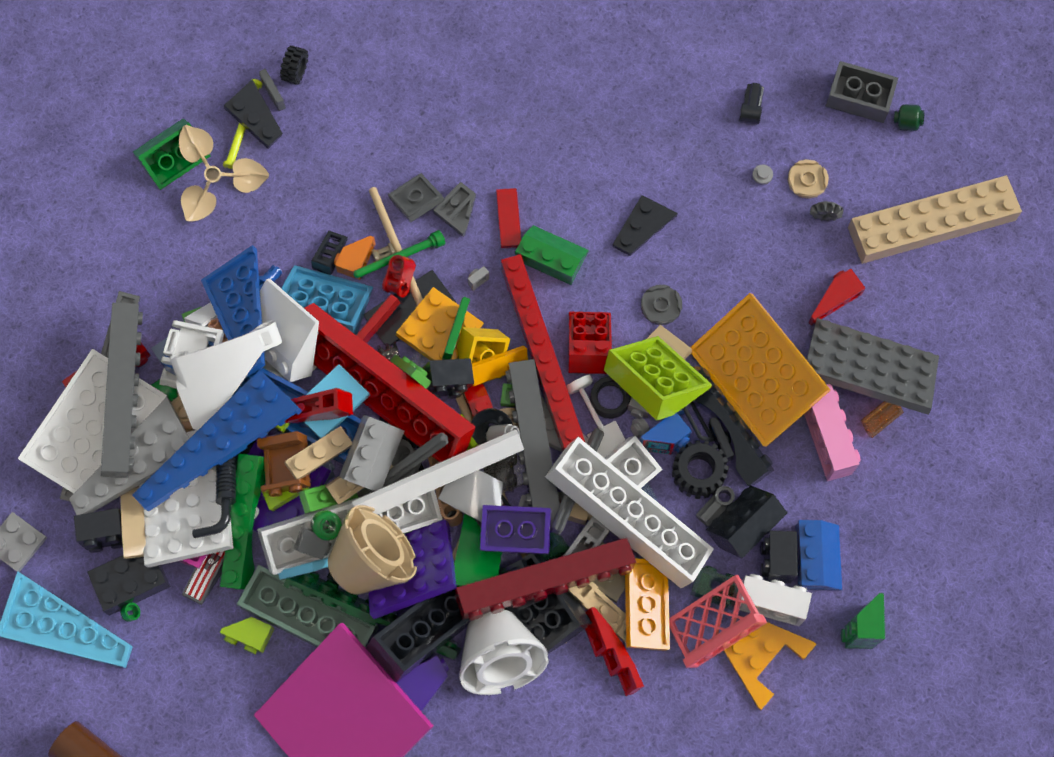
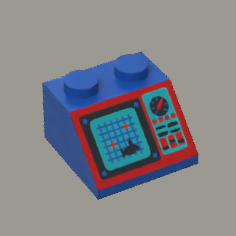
(667, 436)

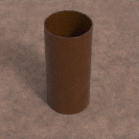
(80, 742)

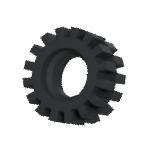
(294, 64)

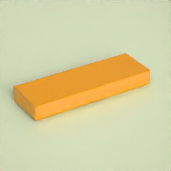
(497, 365)

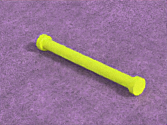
(237, 138)

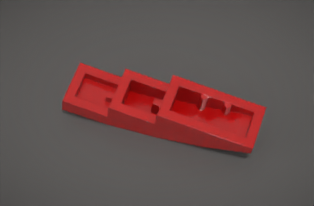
(607, 644)

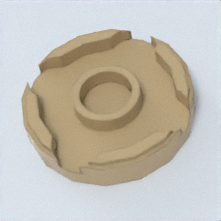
(810, 184)

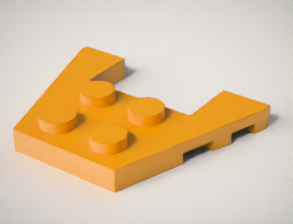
(757, 650)

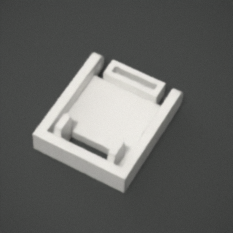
(190, 339)

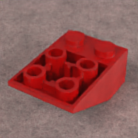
(589, 341)

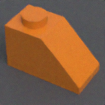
(354, 256)

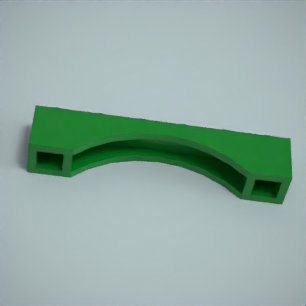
(238, 562)

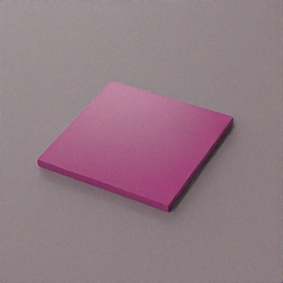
(342, 706)

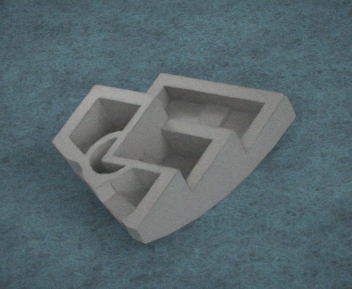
(473, 492)

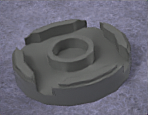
(659, 310)

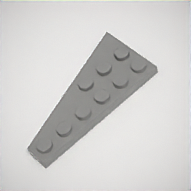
(155, 443)

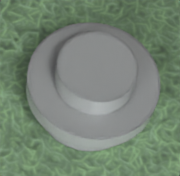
(762, 174)
(639, 427)

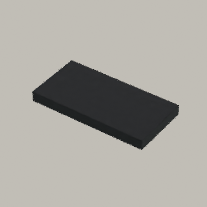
(407, 306)

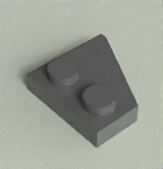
(457, 208)

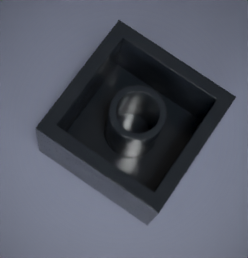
(449, 377)
(99, 530)
(779, 556)

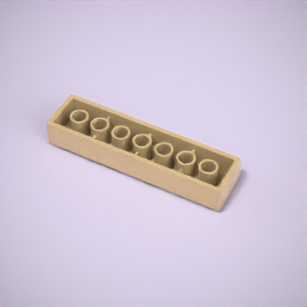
(934, 219)

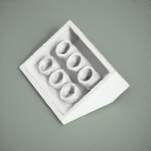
(296, 328)

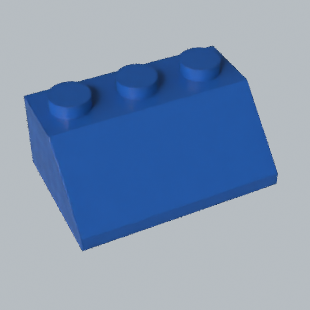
(818, 555)

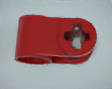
(399, 276)

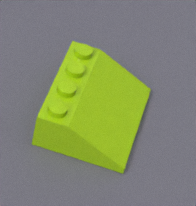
(655, 376)

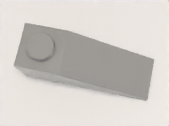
(590, 537)

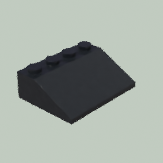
(555, 617)

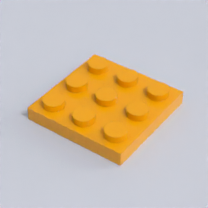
(431, 324)

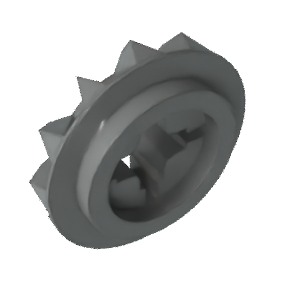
(826, 211)

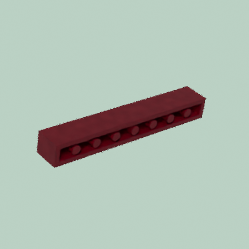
(544, 579)

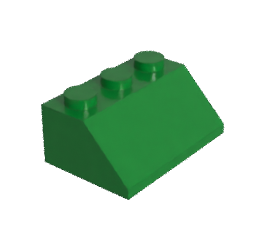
(163, 158)
(551, 254)
(866, 627)

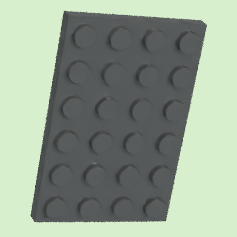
(873, 366)

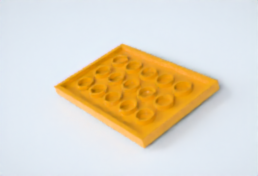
(759, 370)

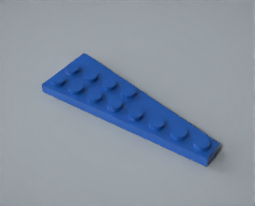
(241, 420)

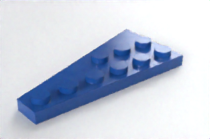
(236, 297)

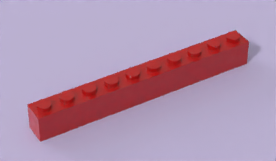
(541, 351)

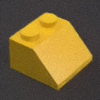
(481, 343)

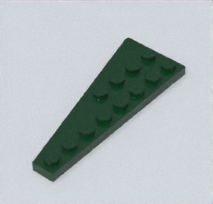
(351, 604)

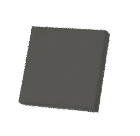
(416, 197)

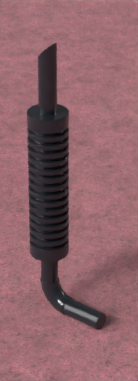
(224, 496)

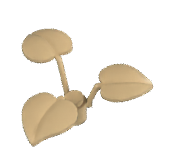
(199, 203)

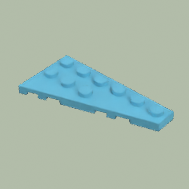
(50, 623)

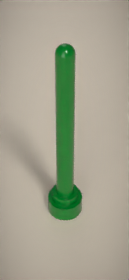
(435, 240)

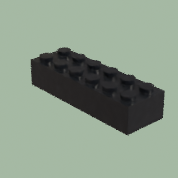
(417, 634)

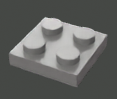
(18, 541)

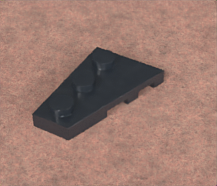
(253, 114)
(643, 223)

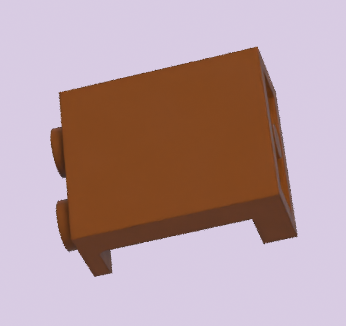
(276, 451)

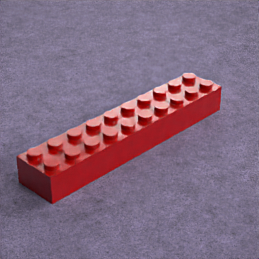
(391, 390)

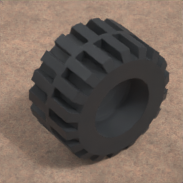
(696, 486)

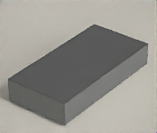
(272, 90)

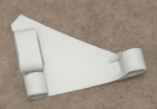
(214, 373)

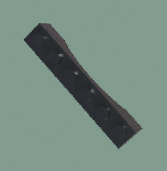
(750, 461)

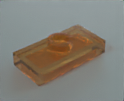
(881, 418)

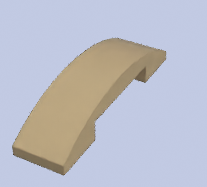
(132, 525)
(592, 597)

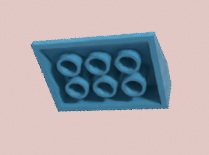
(328, 293)

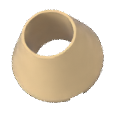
(370, 553)

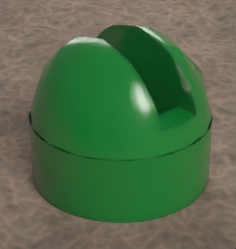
(130, 607)

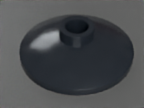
(483, 419)

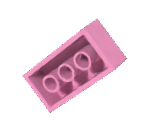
(831, 437)

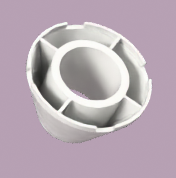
(500, 654)

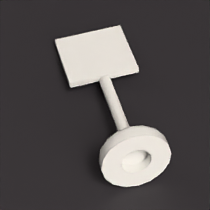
(612, 434)

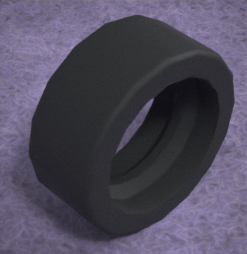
(600, 410)

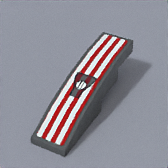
(205, 578)

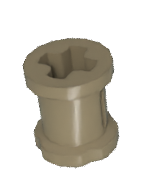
(383, 252)

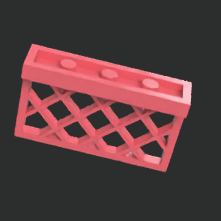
(721, 640)

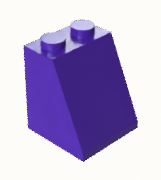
(424, 681)

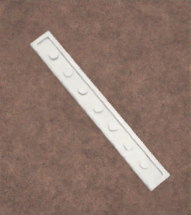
(442, 473)

